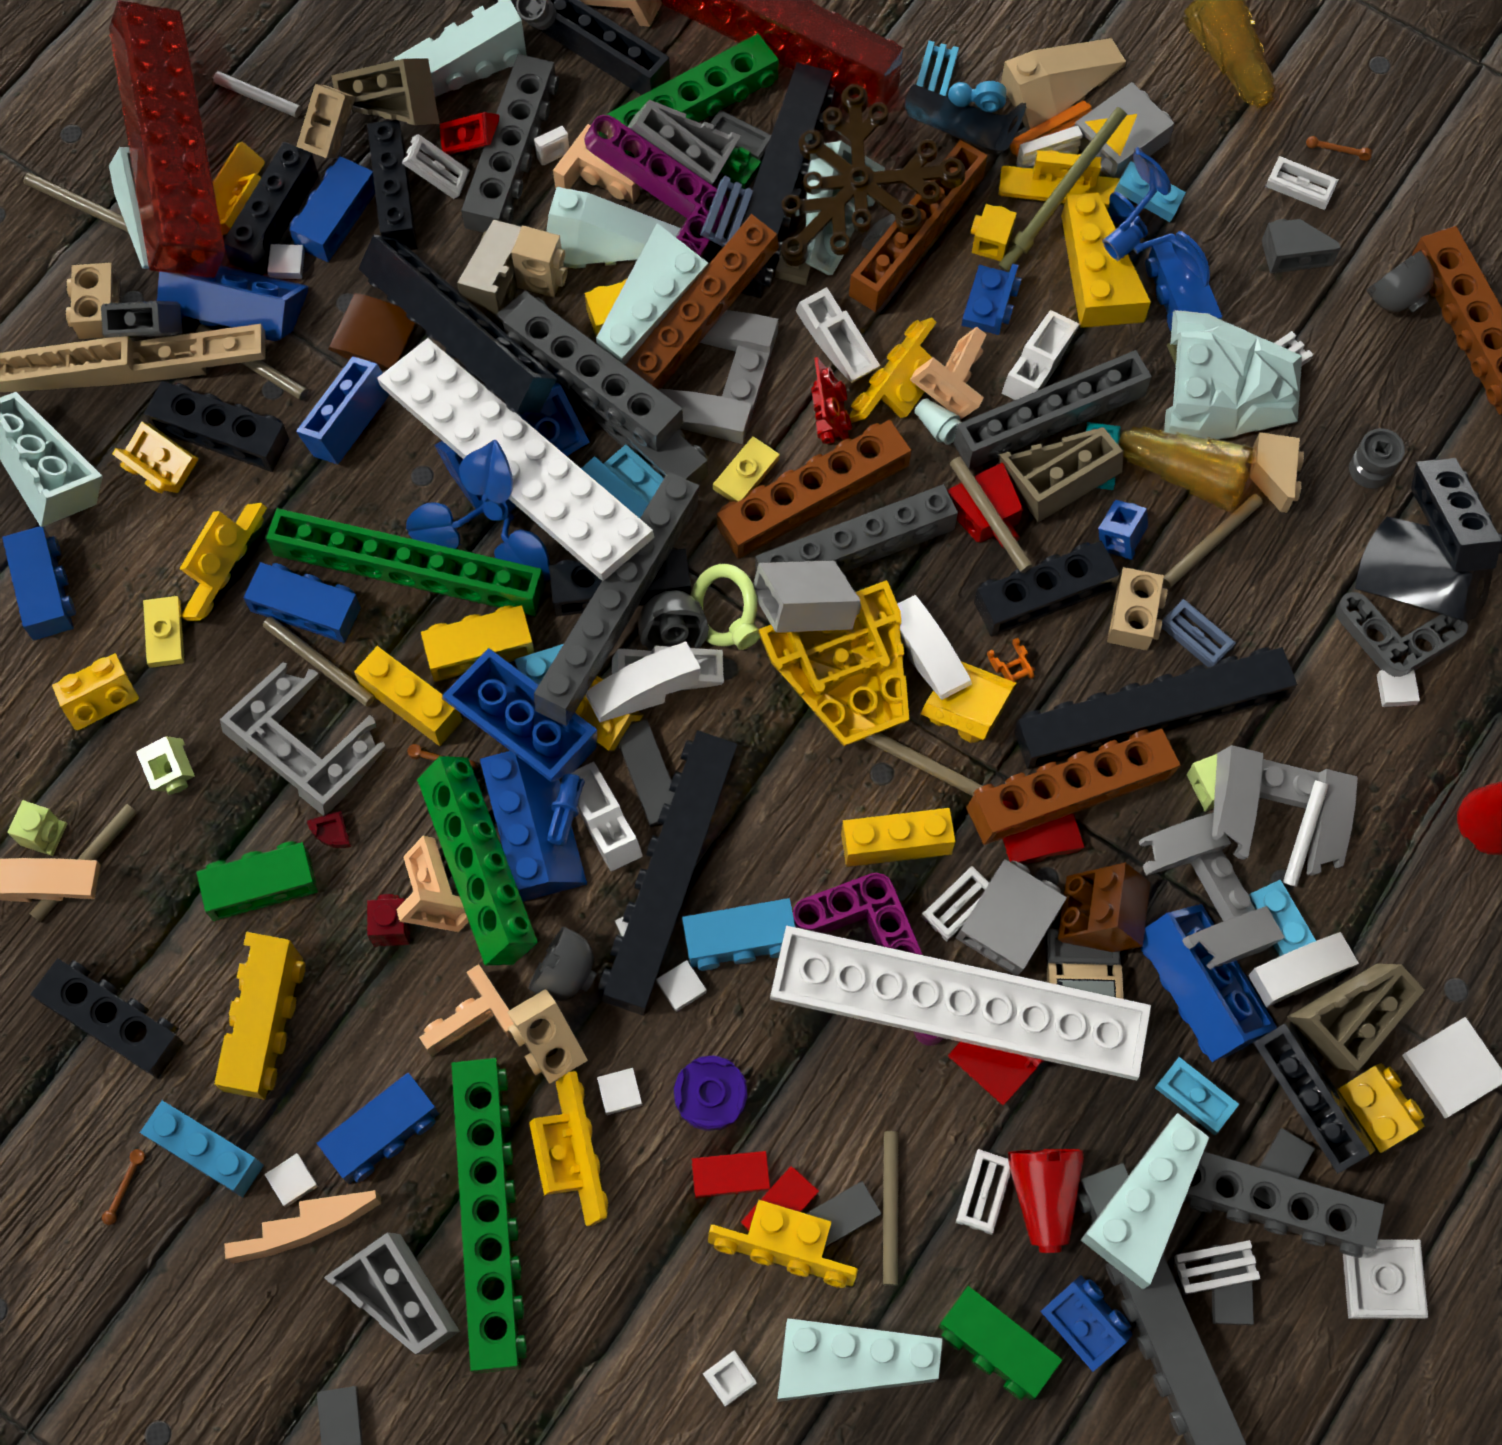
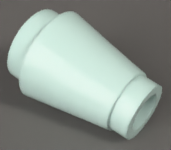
(938, 420)

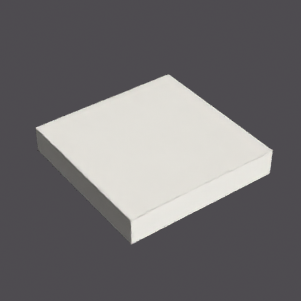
(1454, 1067)
(1387, 1282)

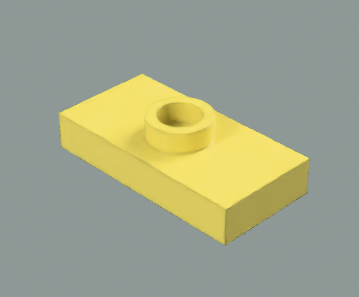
(746, 470)
(163, 631)

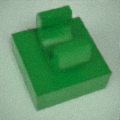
(740, 167)

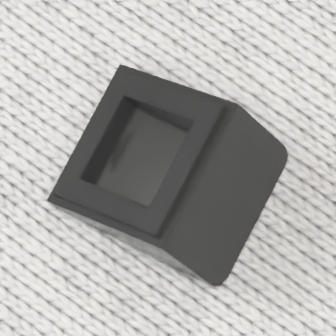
(878, 231)

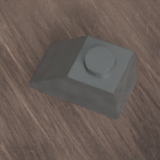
(1297, 246)

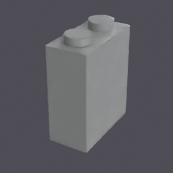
(806, 596)
(1011, 916)

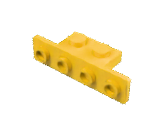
(1048, 172)
(236, 183)
(893, 381)
(214, 555)
(567, 1153)
(788, 1240)

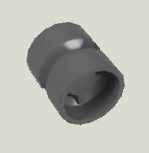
(1376, 458)

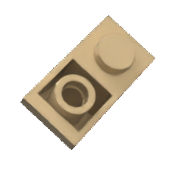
(1276, 468)

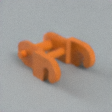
(1003, 668)

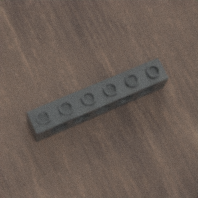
(524, 98)
(535, 319)
(1052, 409)
(873, 533)
(1360, 1215)

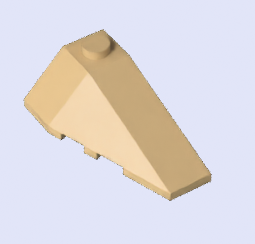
(1058, 77)

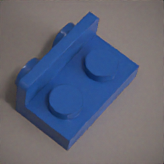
(990, 298)
(1088, 1322)

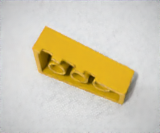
(1103, 287)
(259, 1016)

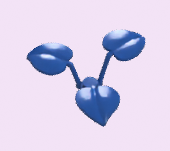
(1133, 229)
(489, 475)

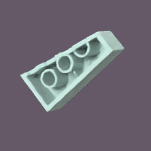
(473, 48)
(650, 292)
(43, 464)
(1146, 1206)
(845, 1359)

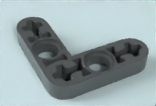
(1393, 645)

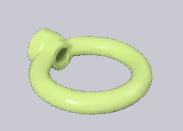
(743, 630)

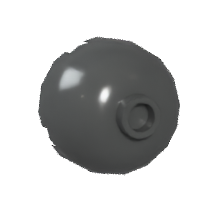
(1404, 285)
(671, 620)
(565, 967)

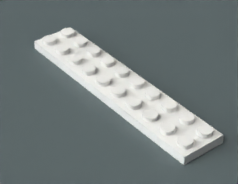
(545, 481)
(961, 1002)

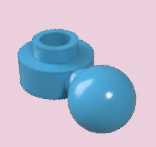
(987, 95)

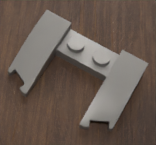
(730, 415)
(1246, 777)
(319, 781)
(1243, 928)

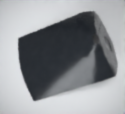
(966, 123)
(1411, 567)

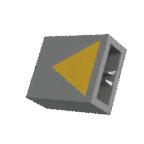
(1142, 128)

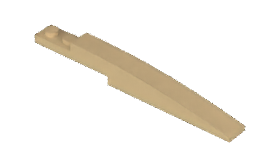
(128, 361)

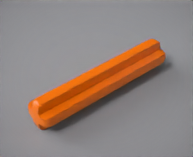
(1055, 124)

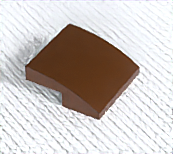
(372, 331)

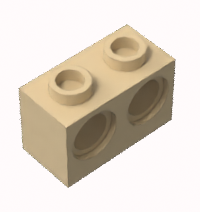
(325, 121)
(539, 261)
(89, 301)
(1130, 607)
(550, 1034)

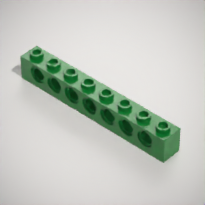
(405, 561)
(469, 1080)

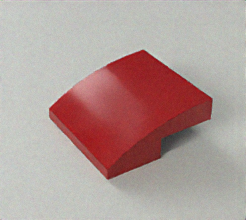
(1045, 840)

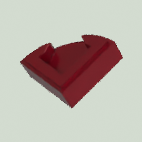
(330, 830)

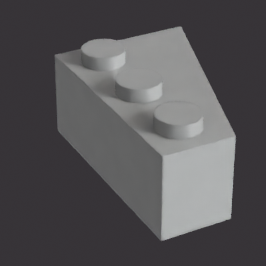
(686, 141)
(396, 1293)

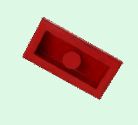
(468, 132)

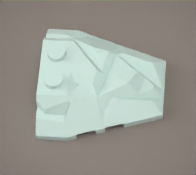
(1229, 380)

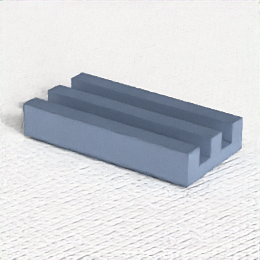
(736, 191)
(1188, 642)

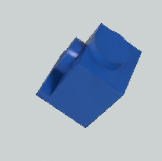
(1123, 528)

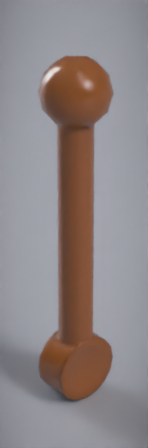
(1363, 153)
(415, 752)
(137, 1158)

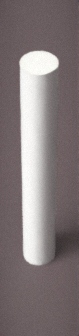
(1305, 833)

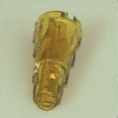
(1229, 37)
(1203, 466)

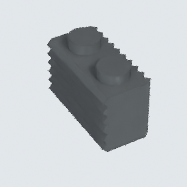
(141, 319)

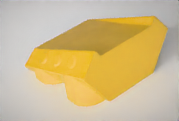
(972, 708)

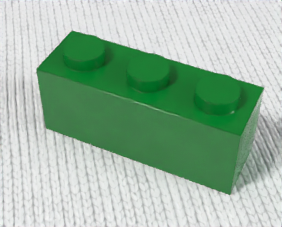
(257, 880)
(998, 1345)

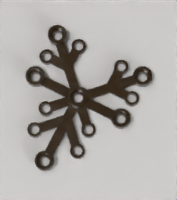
(833, 208)

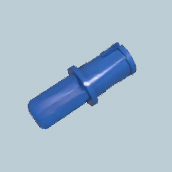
(565, 808)

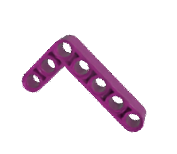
(662, 187)
(864, 907)

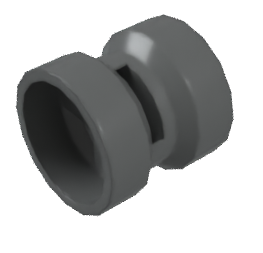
(529, 12)

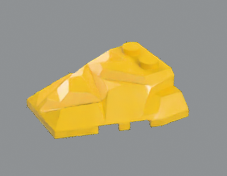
(852, 674)

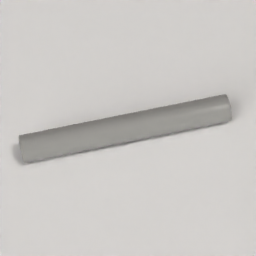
(257, 94)

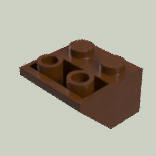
(1105, 908)

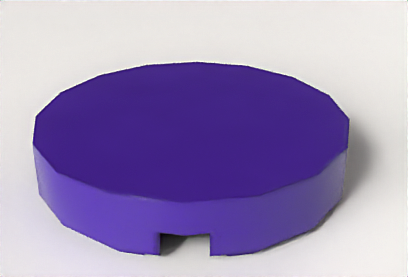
(710, 1093)

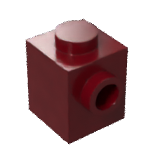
(384, 924)

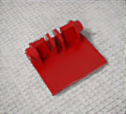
(828, 402)
(993, 1069)

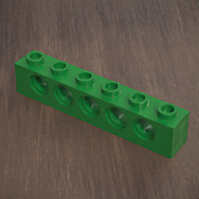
(695, 93)
(476, 861)

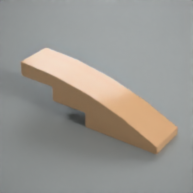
(47, 879)
(316, 1220)

